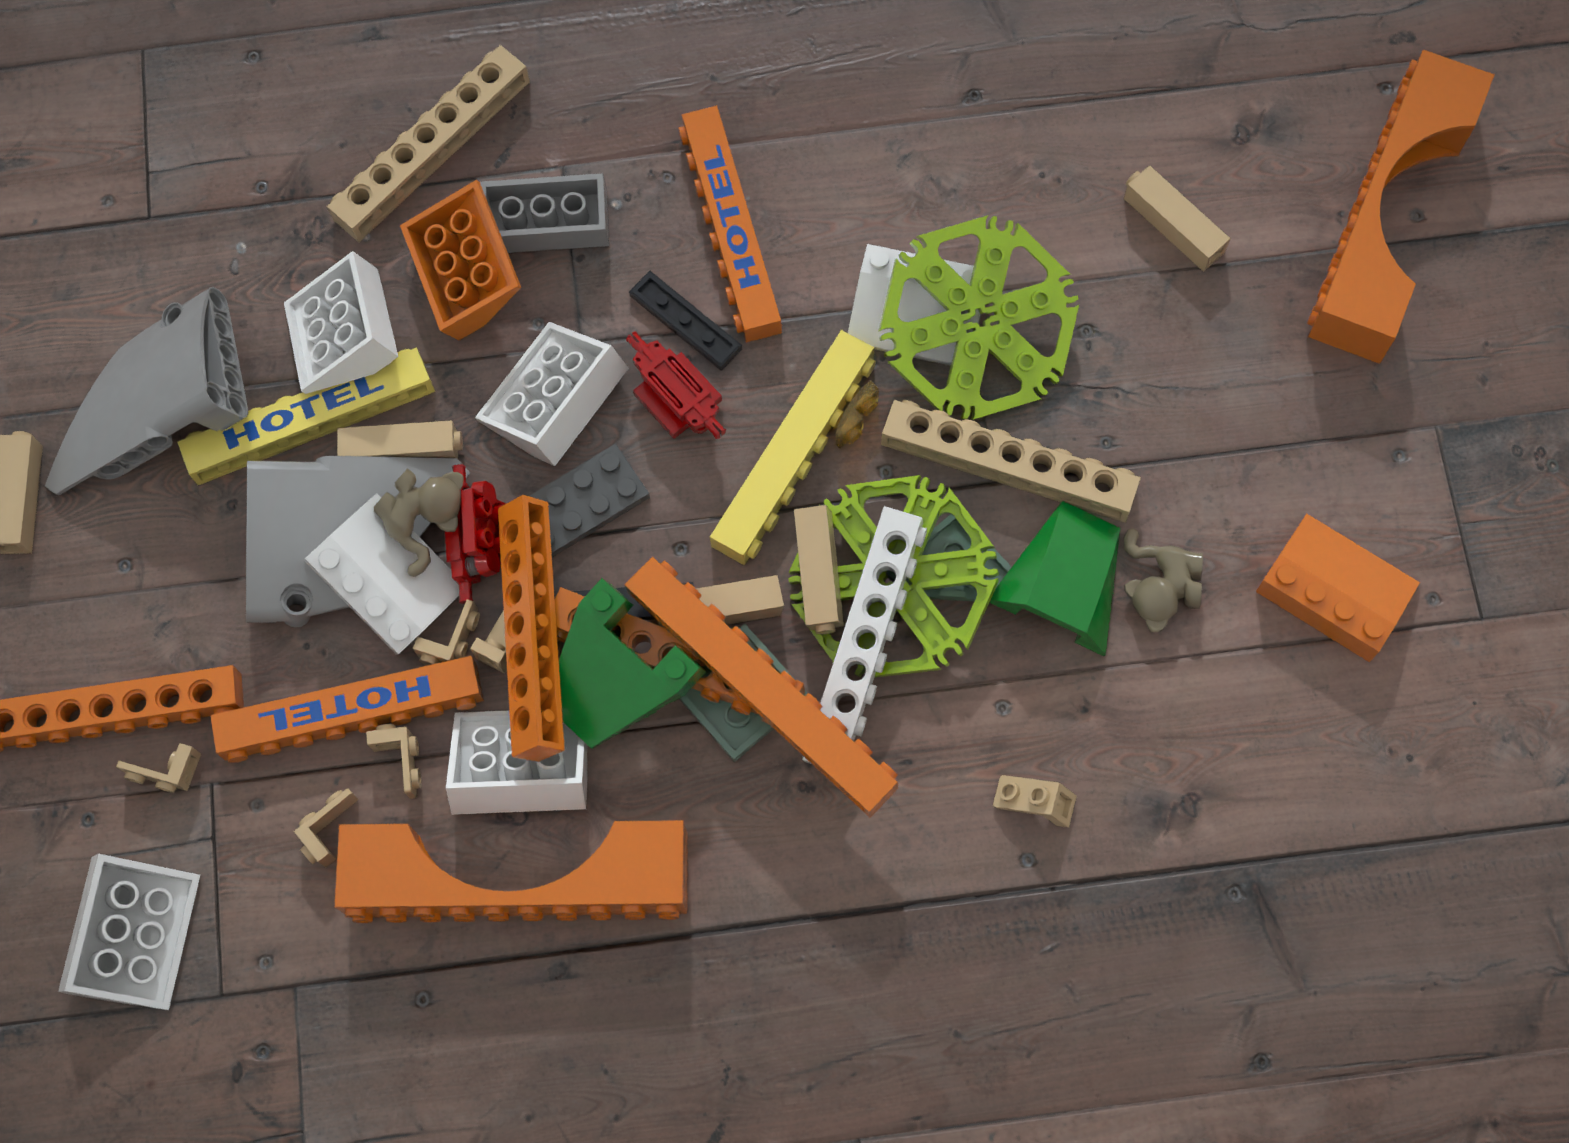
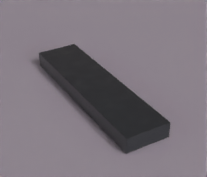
(685, 320)

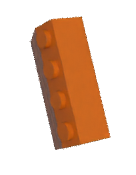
(461, 261)
(1338, 588)

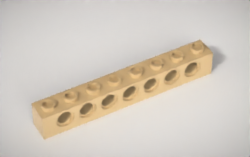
(426, 158)
(1020, 474)

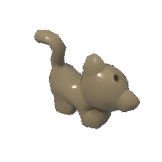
(435, 501)
(1158, 597)

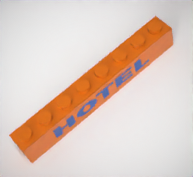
(731, 225)
(346, 709)

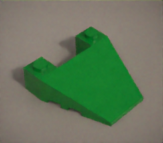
(605, 681)

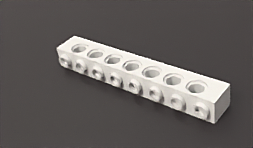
(891, 526)

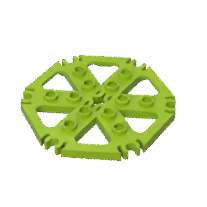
(957, 296)
(931, 571)

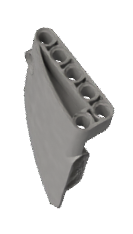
(151, 388)
(296, 509)

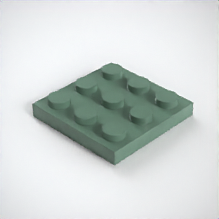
(729, 728)

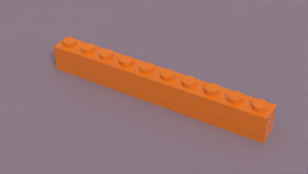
(763, 687)

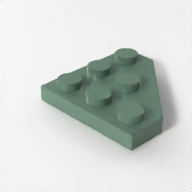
(950, 537)

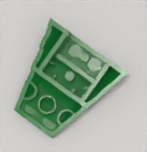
(1067, 575)

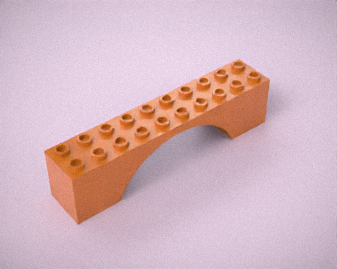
(1364, 286)
(631, 874)

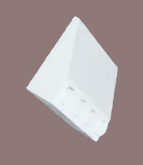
(913, 305)
(340, 326)
(553, 392)
(373, 579)
(490, 780)
(129, 932)

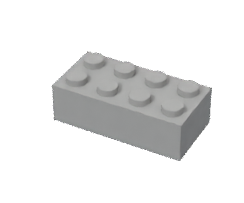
(550, 212)

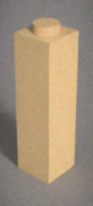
(1176, 217)
(401, 440)
(18, 491)
(818, 569)
(745, 599)

